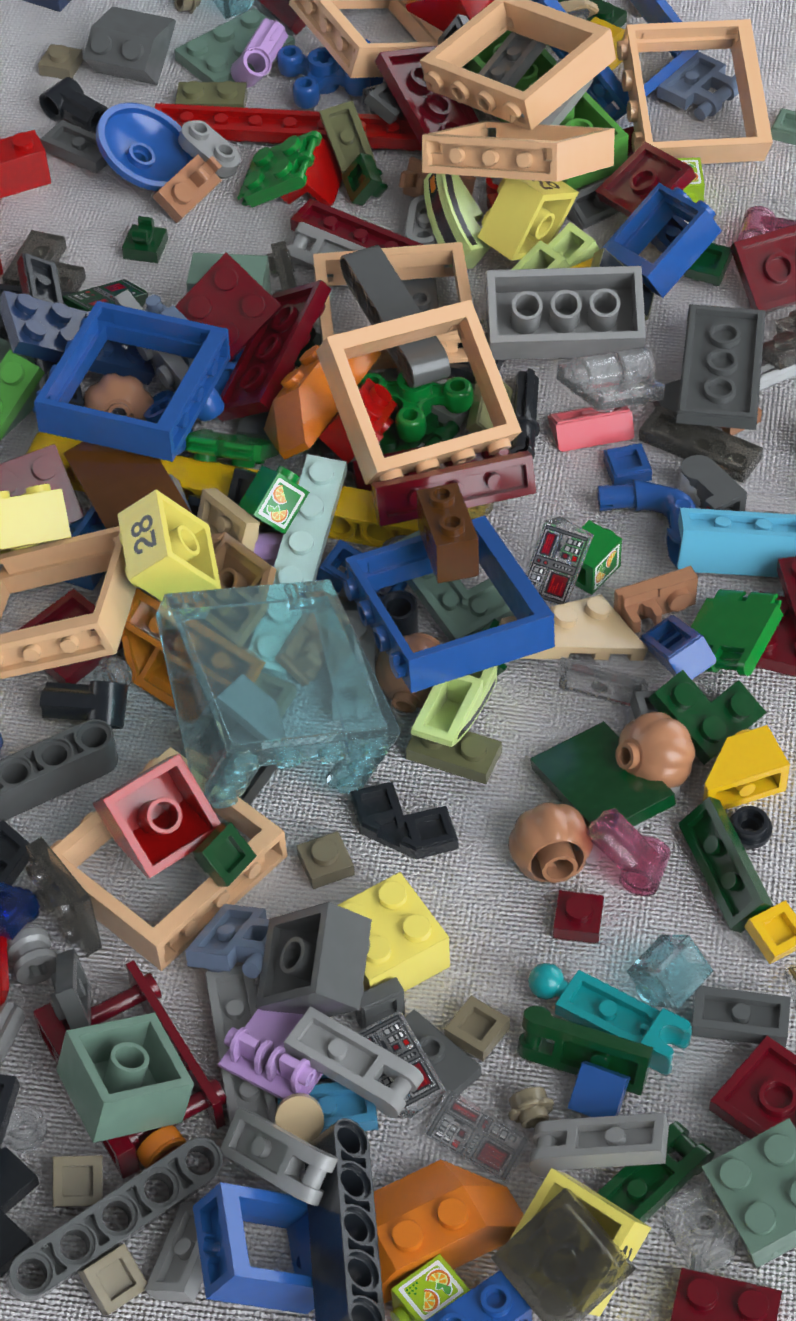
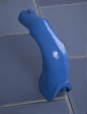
(649, 497)

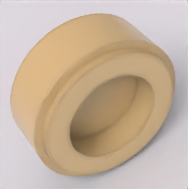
(300, 1116)

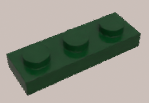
(724, 864)

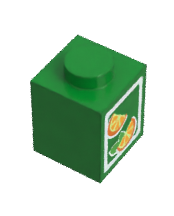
(274, 497)
(601, 558)

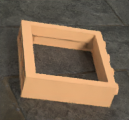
(699, 36)
(346, 42)
(587, 43)
(518, 153)
(409, 264)
(373, 338)
(71, 638)
(185, 922)

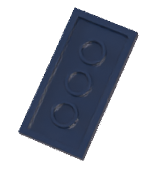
(44, 328)

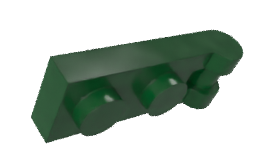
(579, 1044)
(646, 1188)

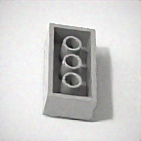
(564, 311)

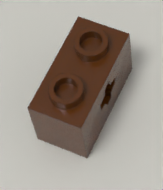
(447, 533)

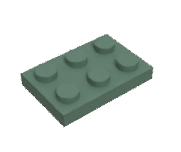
(214, 52)

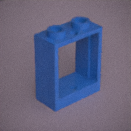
(646, 224)
(225, 1252)

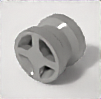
(32, 956)

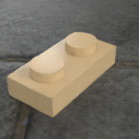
(228, 517)

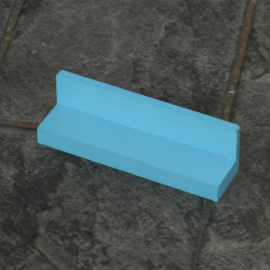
(735, 541)

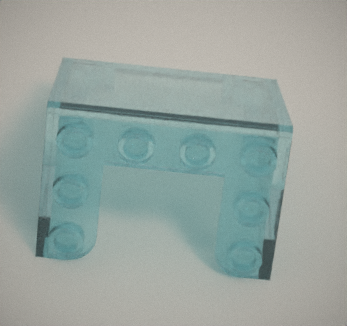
(271, 683)

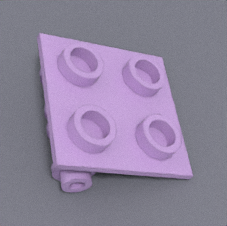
(261, 1059)

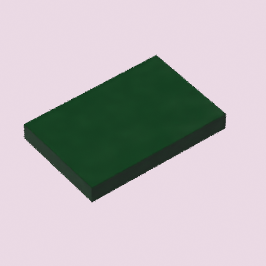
(589, 779)

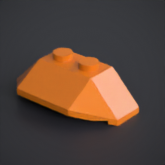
(306, 403)
(144, 648)
(440, 1213)

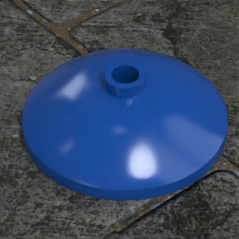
(141, 144)

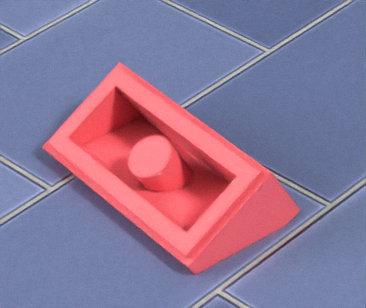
(590, 427)

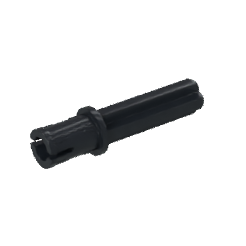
(526, 411)

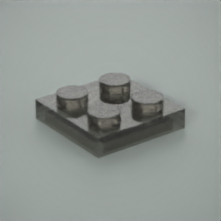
(63, 897)
(563, 1261)

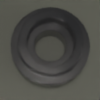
(755, 819)

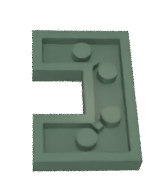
(454, 607)

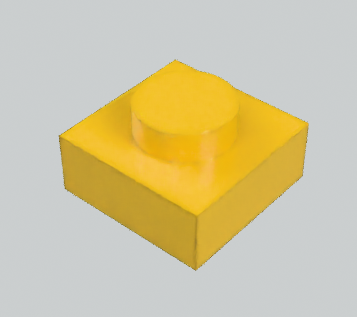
(774, 931)

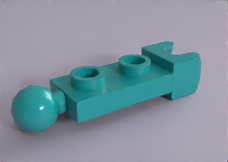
(613, 1012)

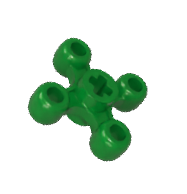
(418, 403)

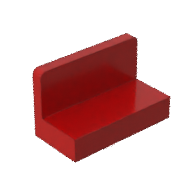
(322, 177)

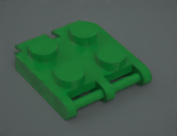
(279, 169)
(241, 449)
(738, 628)

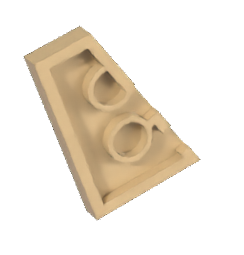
(589, 628)

